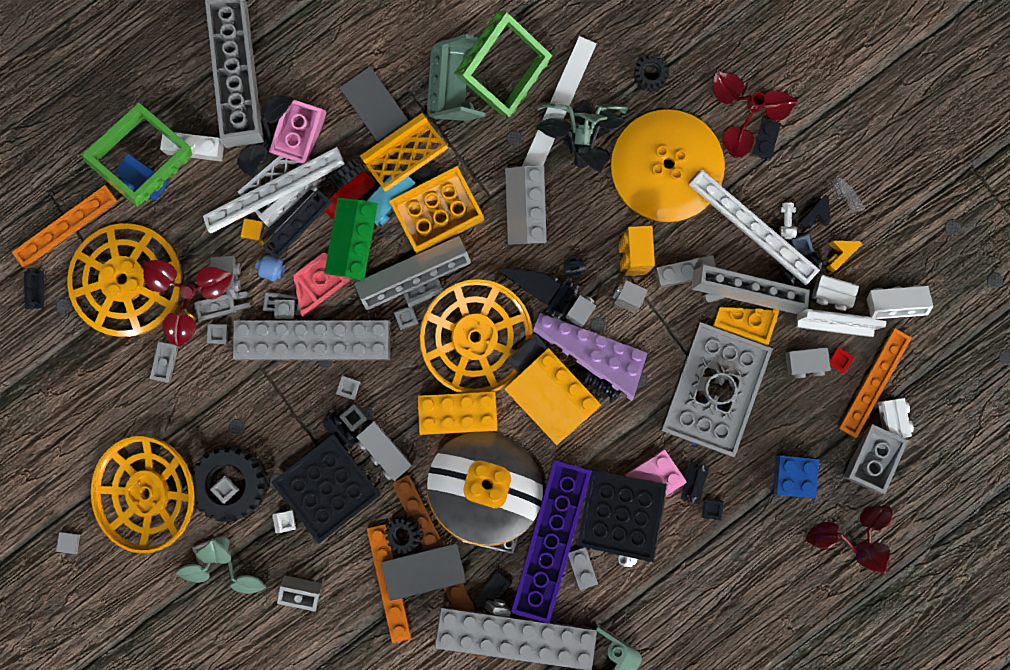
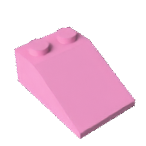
(298, 131)
(659, 469)

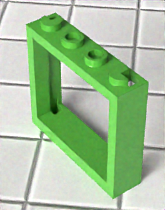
(480, 49)
(119, 131)

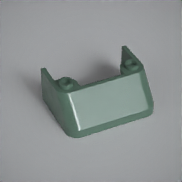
(445, 89)
(620, 652)

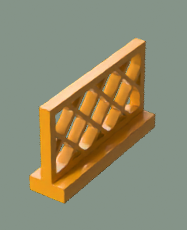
(396, 143)

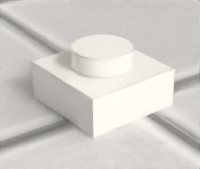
(284, 521)

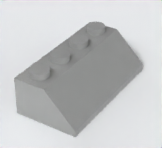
(526, 205)

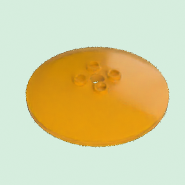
(640, 171)

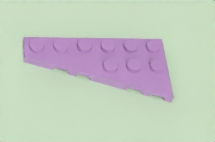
(600, 355)

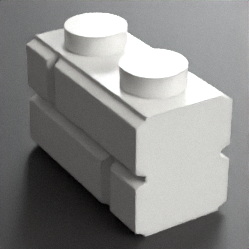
(835, 292)
(895, 417)

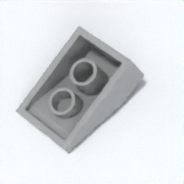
(876, 459)

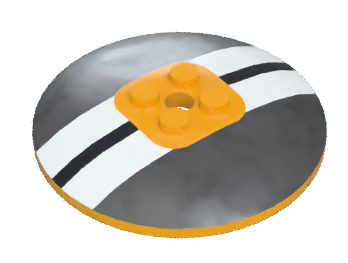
(478, 513)

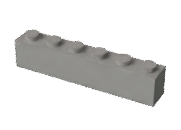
(412, 273)
(750, 289)

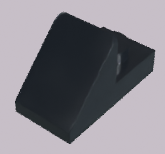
(819, 211)

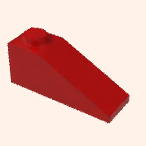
(355, 189)

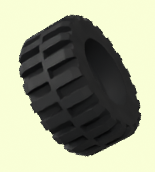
(254, 479)

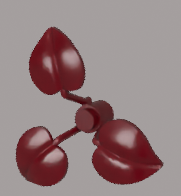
(777, 104)
(211, 282)
(869, 555)

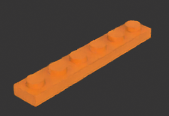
(64, 226)
(874, 383)
(394, 609)

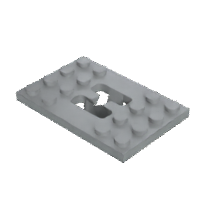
(729, 357)

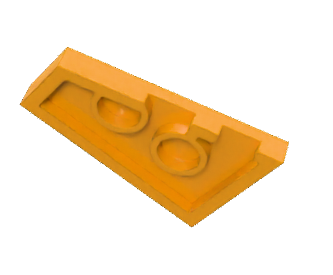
(747, 323)

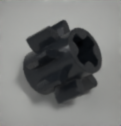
(574, 267)

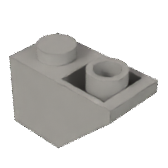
(229, 264)

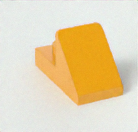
(845, 250)

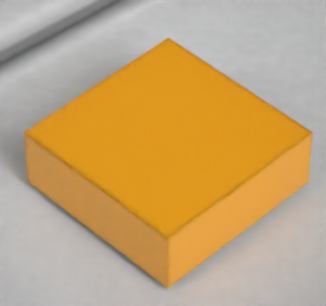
(252, 229)

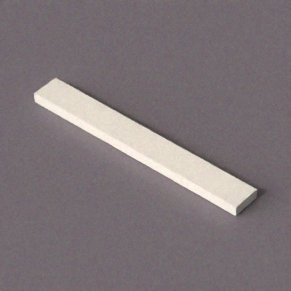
(563, 95)
(273, 190)
(754, 227)

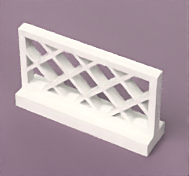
(283, 204)
(838, 322)

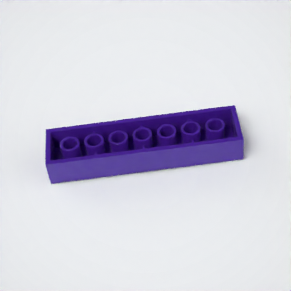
(551, 541)

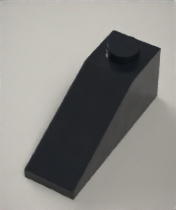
(537, 284)

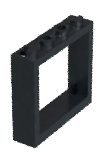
(295, 222)

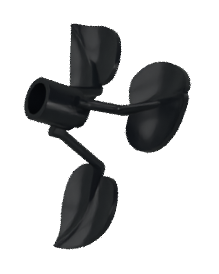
(584, 154)
(251, 158)

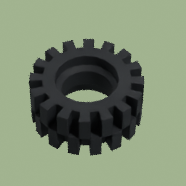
(654, 62)
(347, 173)
(413, 530)

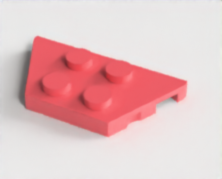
(314, 285)

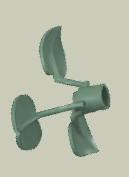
(584, 132)
(217, 551)

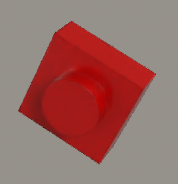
(840, 360)

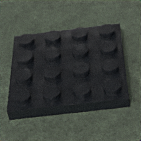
(325, 488)
(622, 515)

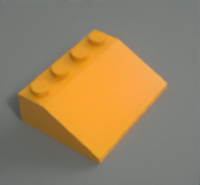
(437, 210)
(552, 396)

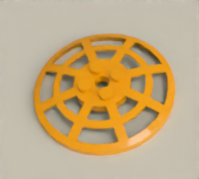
(130, 289)
(461, 335)
(135, 494)

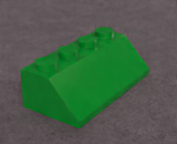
(351, 238)

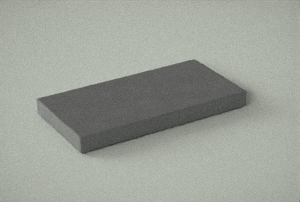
(374, 104)
(423, 571)

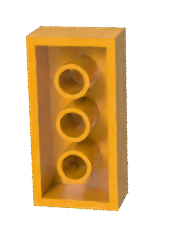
(637, 251)
(457, 413)

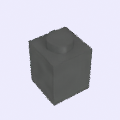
(354, 417)

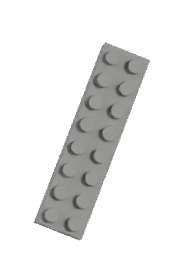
(234, 72)
(311, 340)
(515, 638)

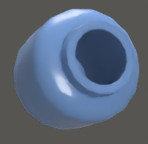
(270, 268)

